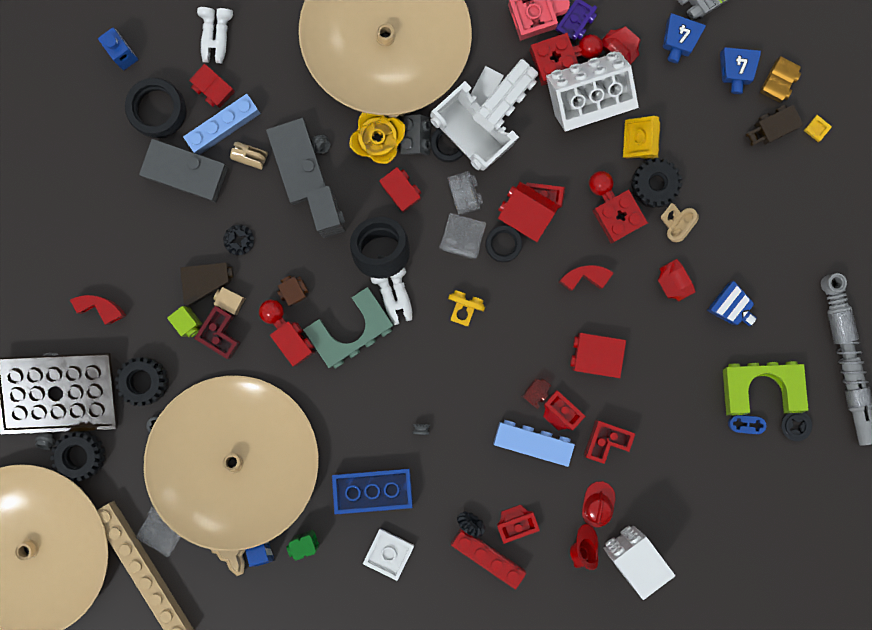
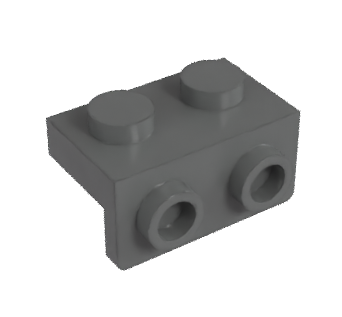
(416, 135)

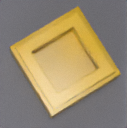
(817, 128)

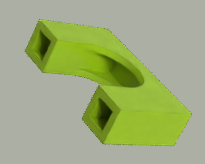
(789, 378)

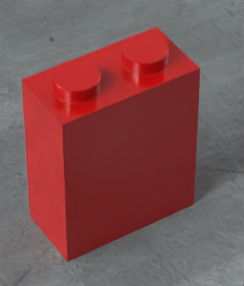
(527, 211)
(598, 355)

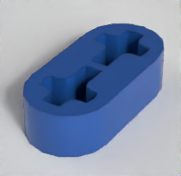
(747, 429)

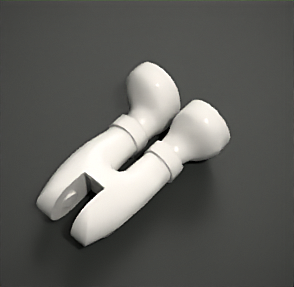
(223, 16)
(402, 297)

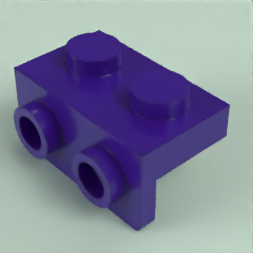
(576, 20)

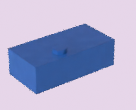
(372, 491)

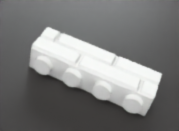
(505, 95)

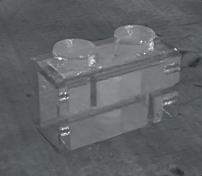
(464, 193)

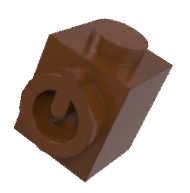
(292, 290)

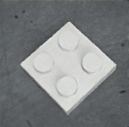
(388, 554)

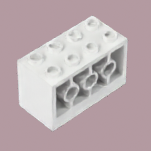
(592, 91)
(638, 561)

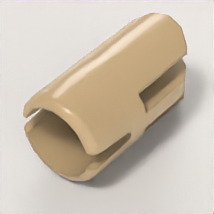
(248, 155)

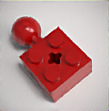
(561, 47)
(602, 184)
(288, 334)

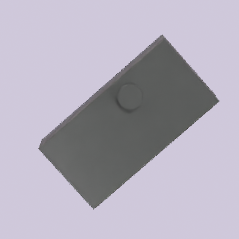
(296, 159)
(183, 170)
(325, 211)

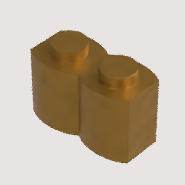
(780, 79)

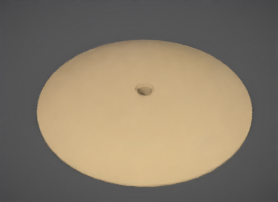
(378, 73)
(191, 453)
(65, 547)

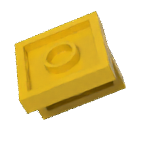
(641, 138)

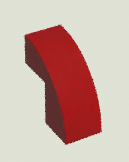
(595, 274)
(107, 309)

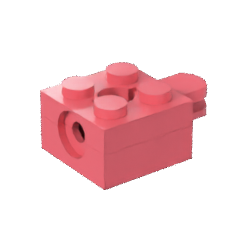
(536, 16)

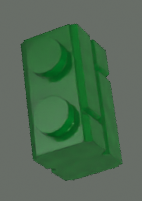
(303, 545)

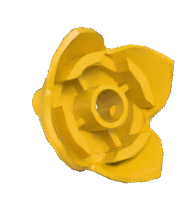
(369, 125)

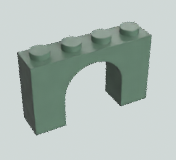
(334, 352)

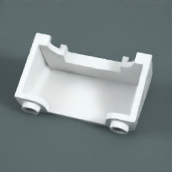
(456, 121)

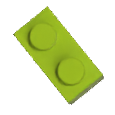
(185, 322)

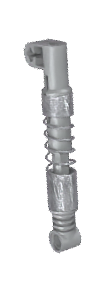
(845, 333)

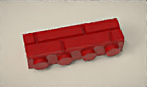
(489, 558)

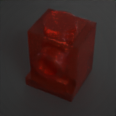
(537, 392)

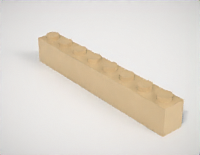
(142, 569)

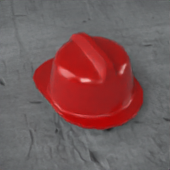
(598, 504)
(585, 550)

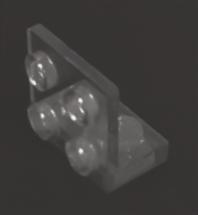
(462, 236)
(158, 534)

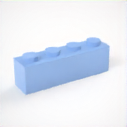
(222, 125)
(534, 444)

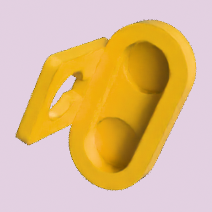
(459, 297)

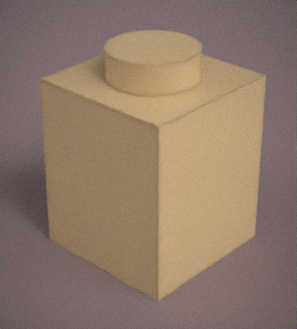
(228, 300)

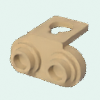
(681, 222)

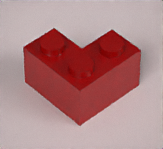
(605, 436)

